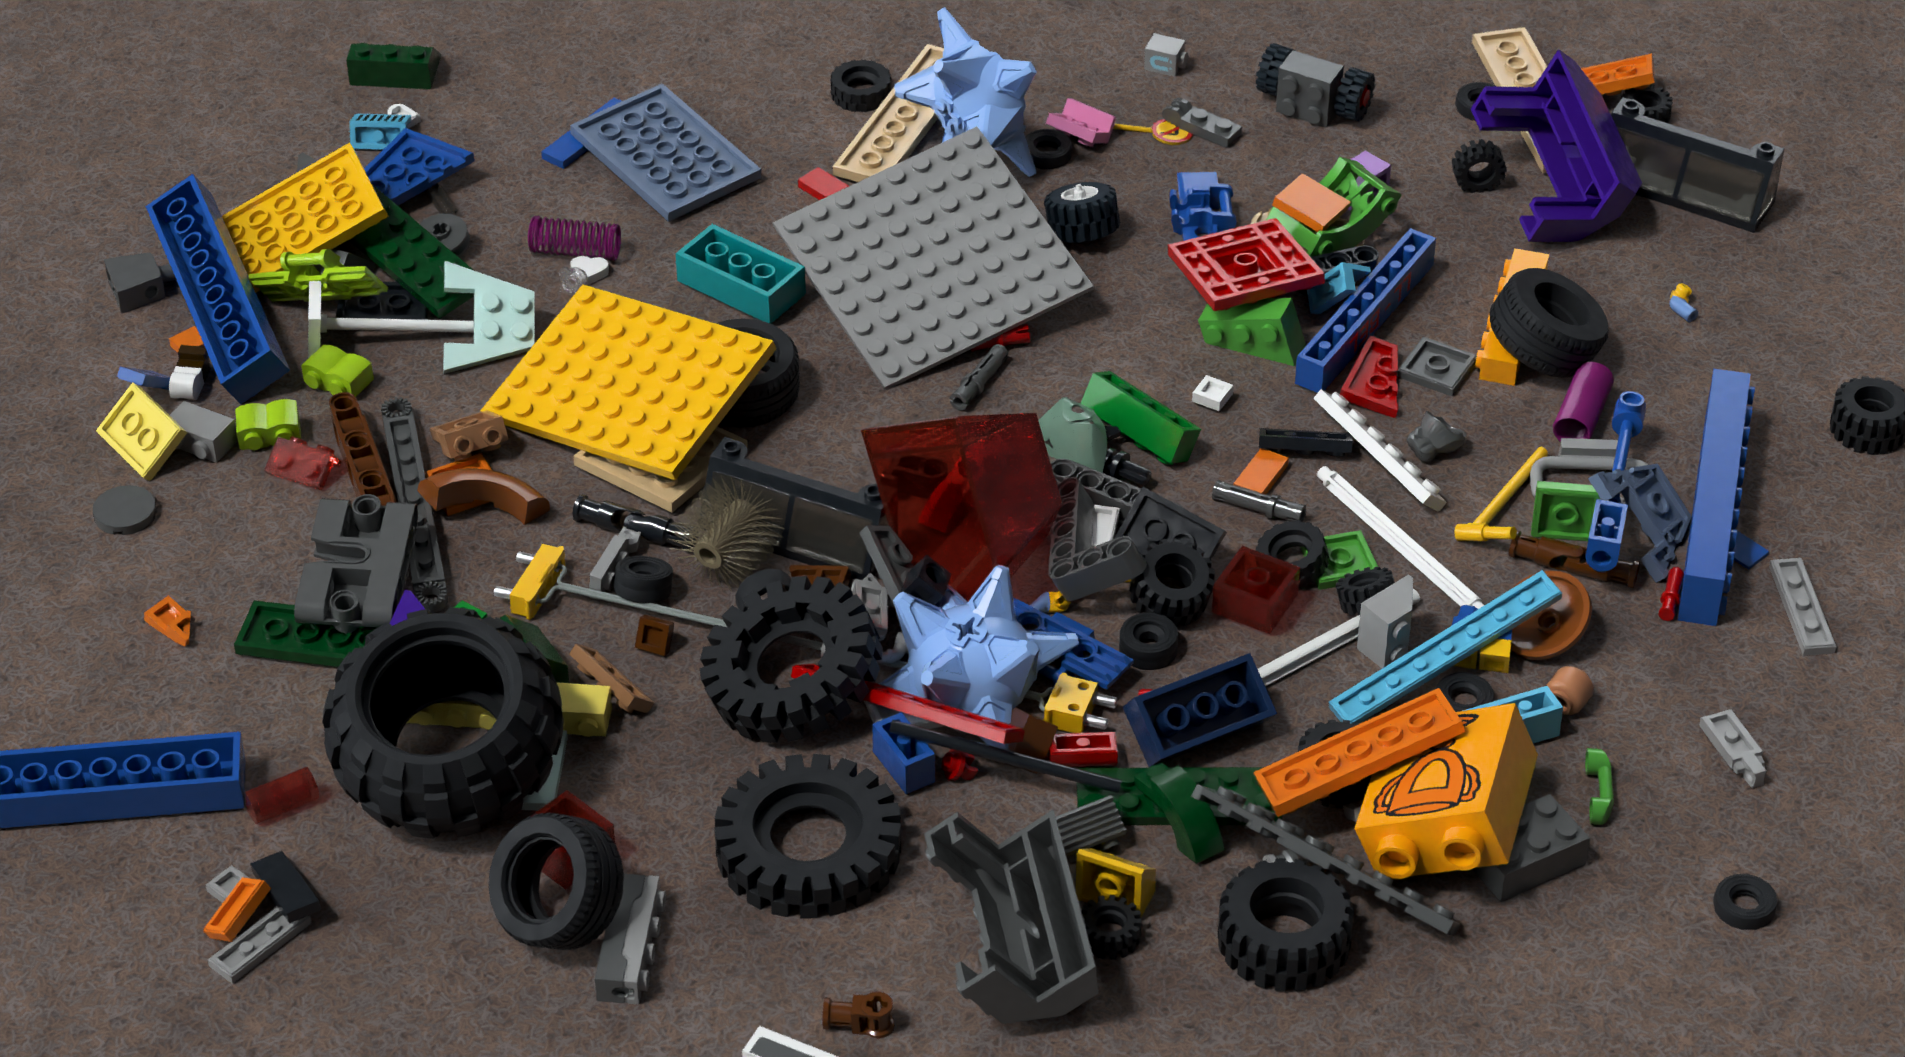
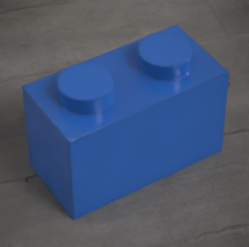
(905, 758)

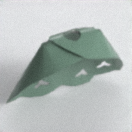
(1074, 435)

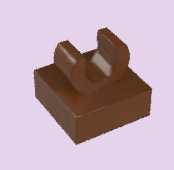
(654, 635)

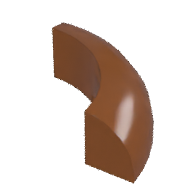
(472, 484)

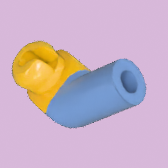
(1679, 302)
(1051, 603)

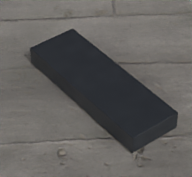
(287, 887)

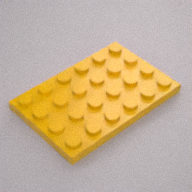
(306, 212)

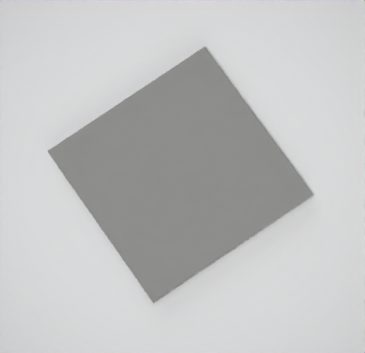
(932, 257)

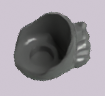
(1435, 437)

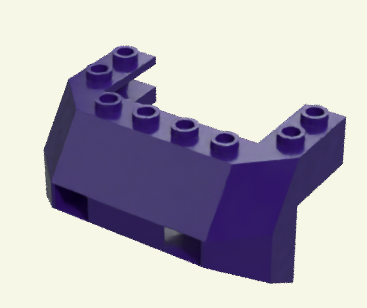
(1575, 145)

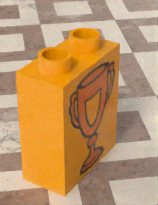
(1453, 801)

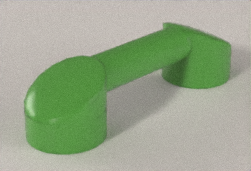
(1598, 764)

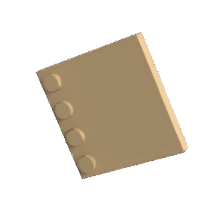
(653, 487)

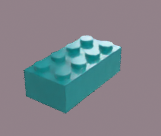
(740, 273)

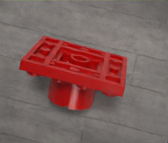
(1246, 264)

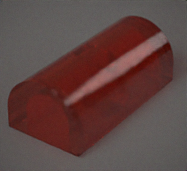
(281, 795)

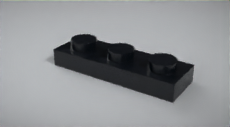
(1305, 442)

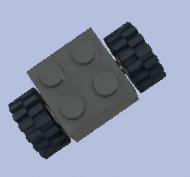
(1313, 86)

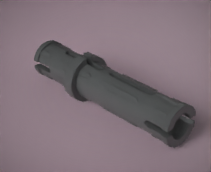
(973, 383)
(1270, 505)

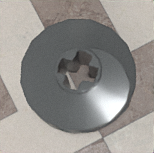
(449, 231)

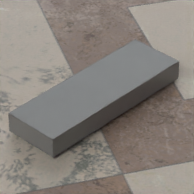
(255, 945)

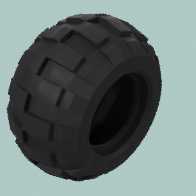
(431, 663)

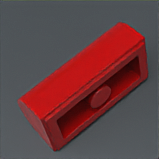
(1084, 749)

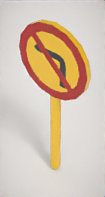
(1162, 131)

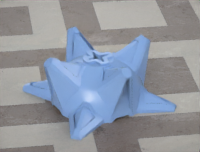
(975, 90)
(973, 650)

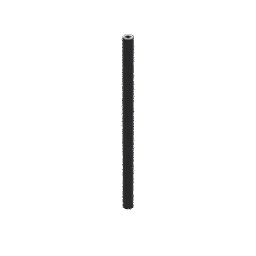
(1005, 756)

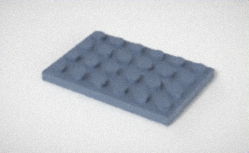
(665, 152)

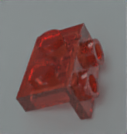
(301, 463)

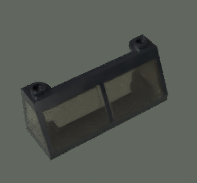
(1698, 170)
(817, 517)

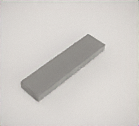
(1802, 606)

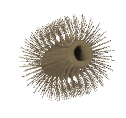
(726, 533)

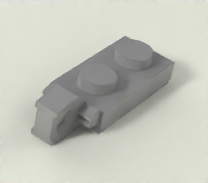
(620, 546)
(1735, 745)

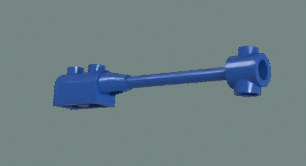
(1610, 515)

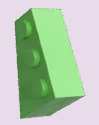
(1258, 329)

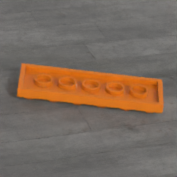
(1359, 752)

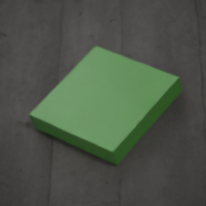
(1563, 510)
(1346, 554)

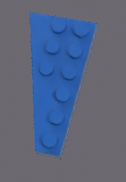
(414, 164)

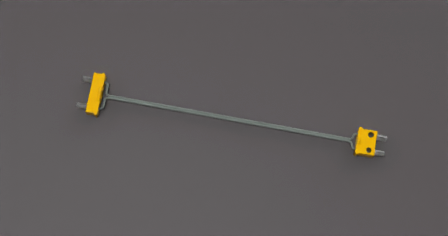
(1067, 706)

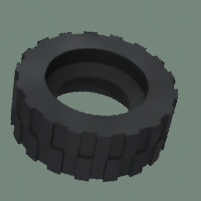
(860, 72)
(1298, 535)

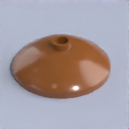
(1571, 618)

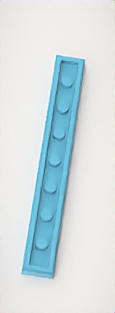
(1446, 649)

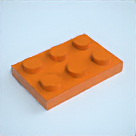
(1622, 74)

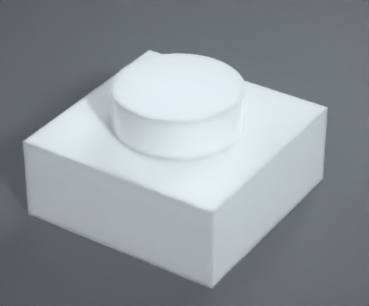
(1212, 393)

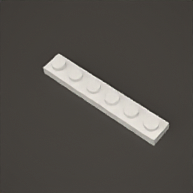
(1387, 455)

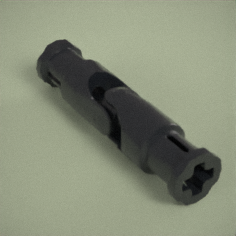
(608, 516)

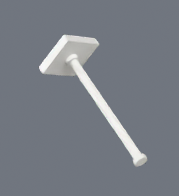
(319, 323)

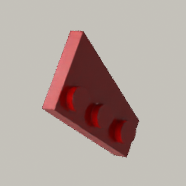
(1374, 378)

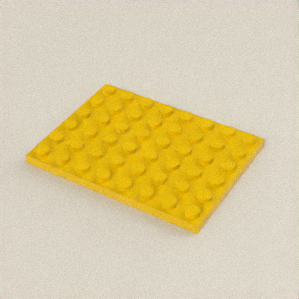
(629, 381)

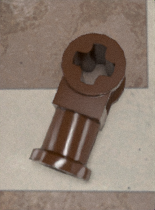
(861, 1014)

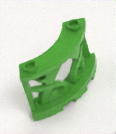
(1364, 216)

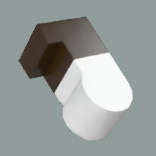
(189, 372)

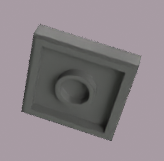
(1437, 366)

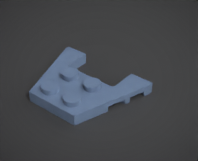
(1656, 507)

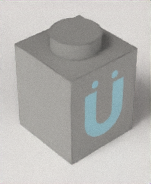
(1165, 55)

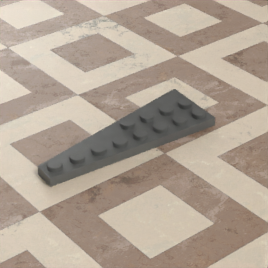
(1321, 853)

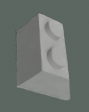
(1386, 623)

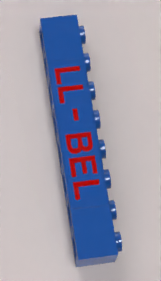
(1365, 311)

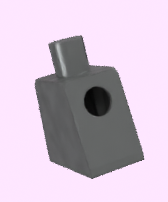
(137, 280)

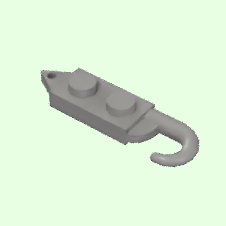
(875, 600)

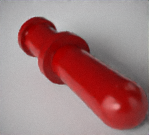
(1670, 597)

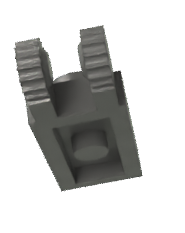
(1201, 122)

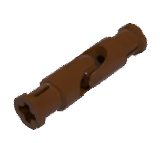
(1552, 554)

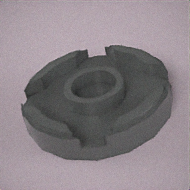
(124, 510)

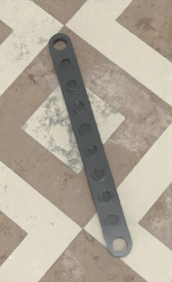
(407, 473)

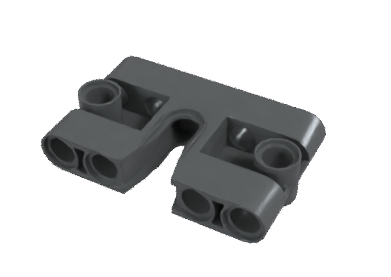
(365, 567)

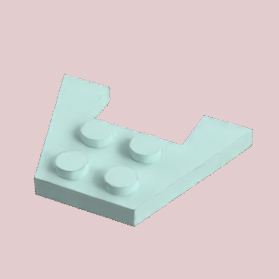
(500, 319)

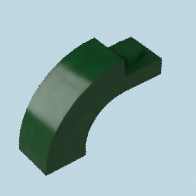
(1190, 819)

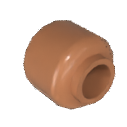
(1571, 688)

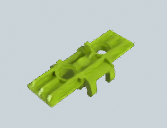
(336, 281)

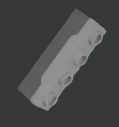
(628, 941)

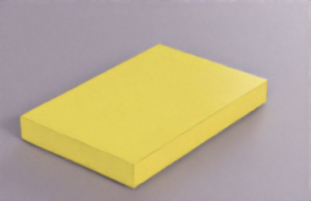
(141, 431)

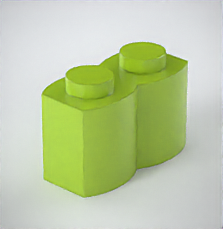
(337, 371)
(262, 424)

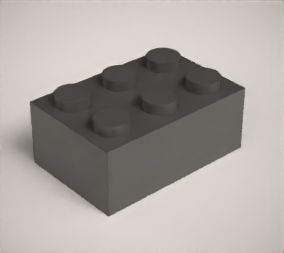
(1543, 849)

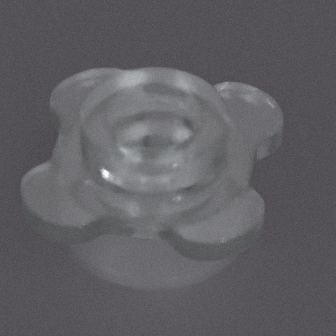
(576, 274)

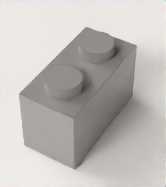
(208, 432)

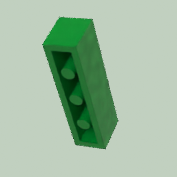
(1141, 417)

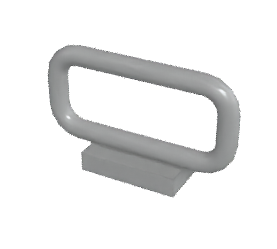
(1580, 454)

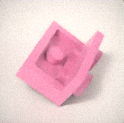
(1084, 122)

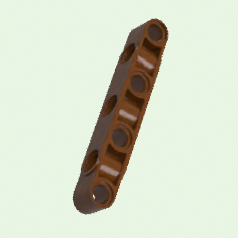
(359, 449)

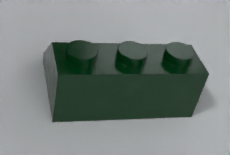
(392, 66)

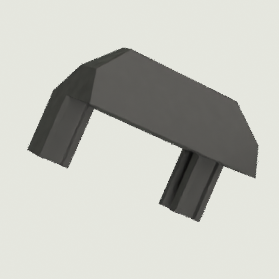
(1028, 917)

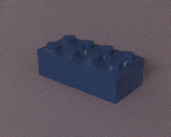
(1199, 710)

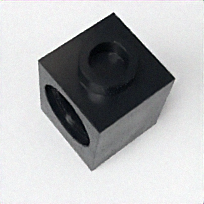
(927, 580)

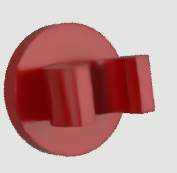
(957, 765)

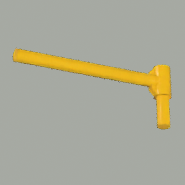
(1479, 529)

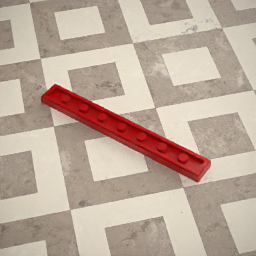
(932, 710)

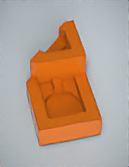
(170, 620)

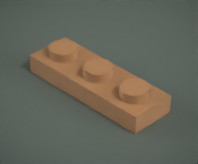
(596, 665)

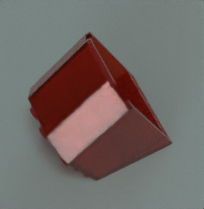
(966, 491)

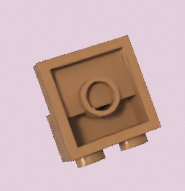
(470, 434)

